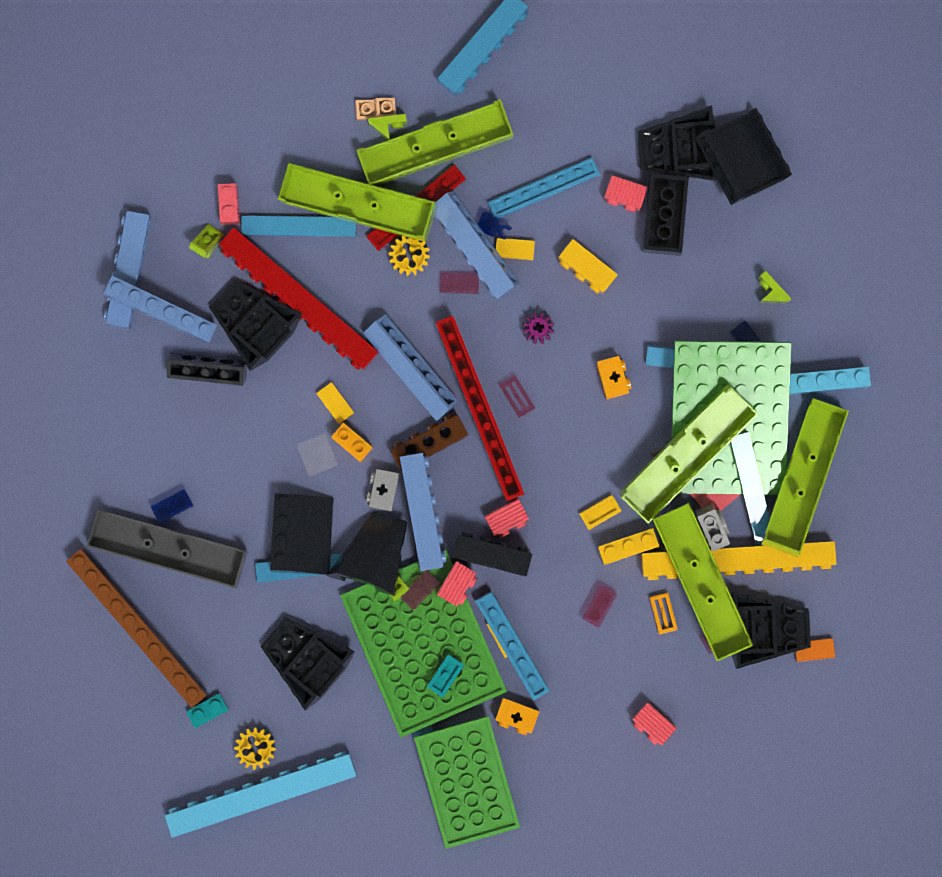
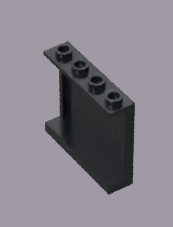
(743, 156)

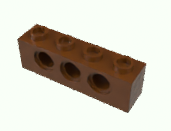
(452, 422)

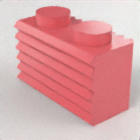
(625, 194)
(228, 204)
(506, 518)
(456, 584)
(654, 724)

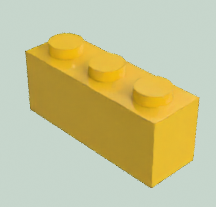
(587, 267)
(628, 546)

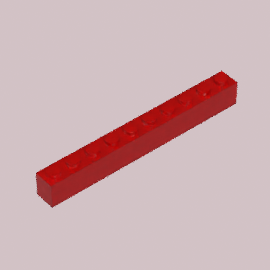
(298, 299)
(479, 408)

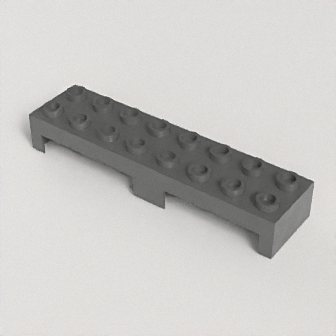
(167, 548)

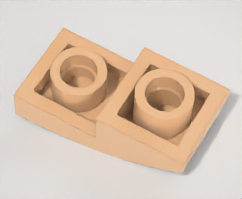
(374, 108)

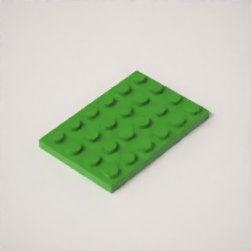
(467, 782)

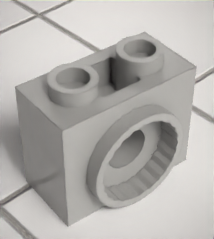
(713, 526)

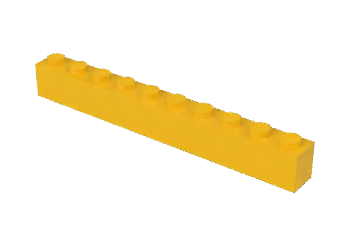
(748, 560)

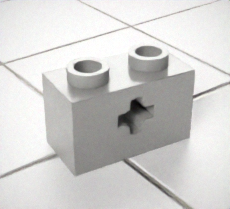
(390, 481)

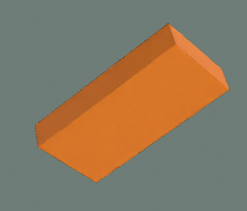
(819, 650)

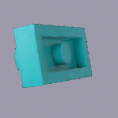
(445, 676)
(207, 710)

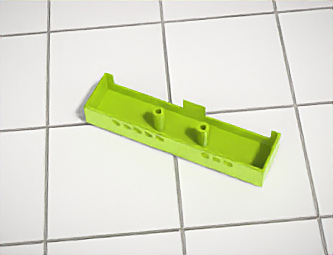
(435, 144)
(357, 202)
(688, 453)
(804, 477)
(703, 582)

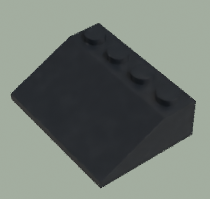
(301, 534)

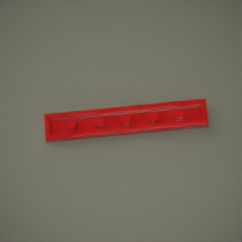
(438, 188)

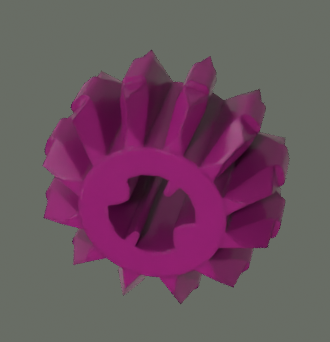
(534, 333)

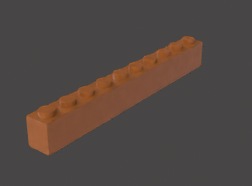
(137, 628)

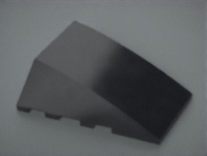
(673, 146)
(254, 322)
(373, 554)
(773, 628)
(306, 660)

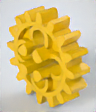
(404, 265)
(245, 744)

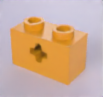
(610, 388)
(352, 442)
(510, 707)

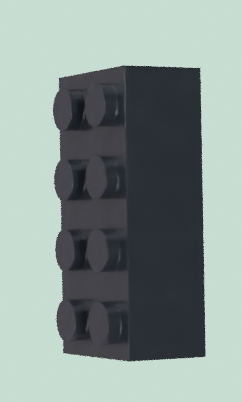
(665, 214)
(492, 555)

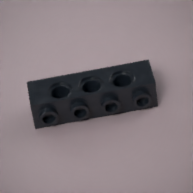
(206, 369)

